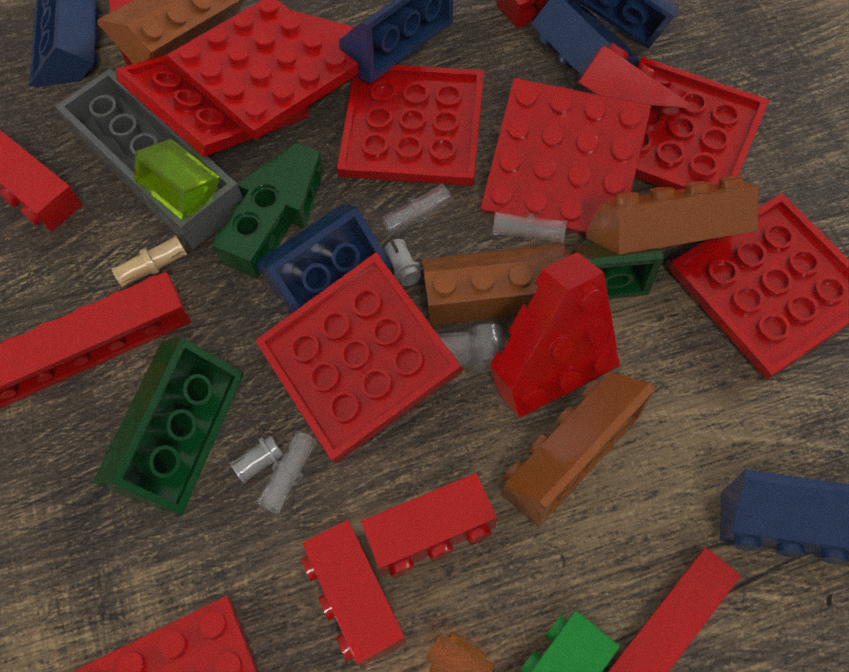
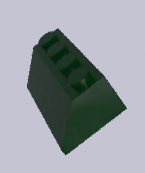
(170, 427)

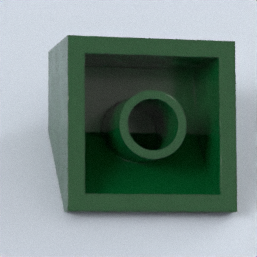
(626, 273)

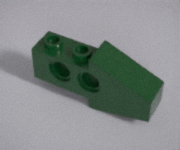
(290, 188)

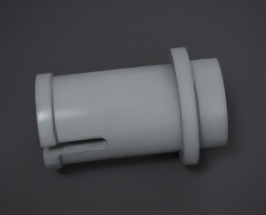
(406, 270)
(256, 459)

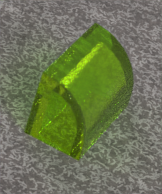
(175, 177)

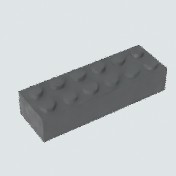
(117, 125)

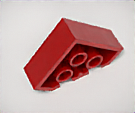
(558, 338)

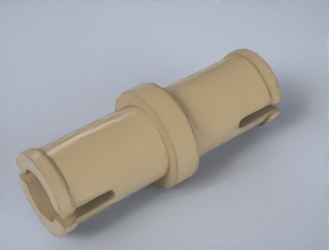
(149, 261)

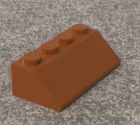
(160, 26)
(675, 216)
(485, 282)
(575, 446)

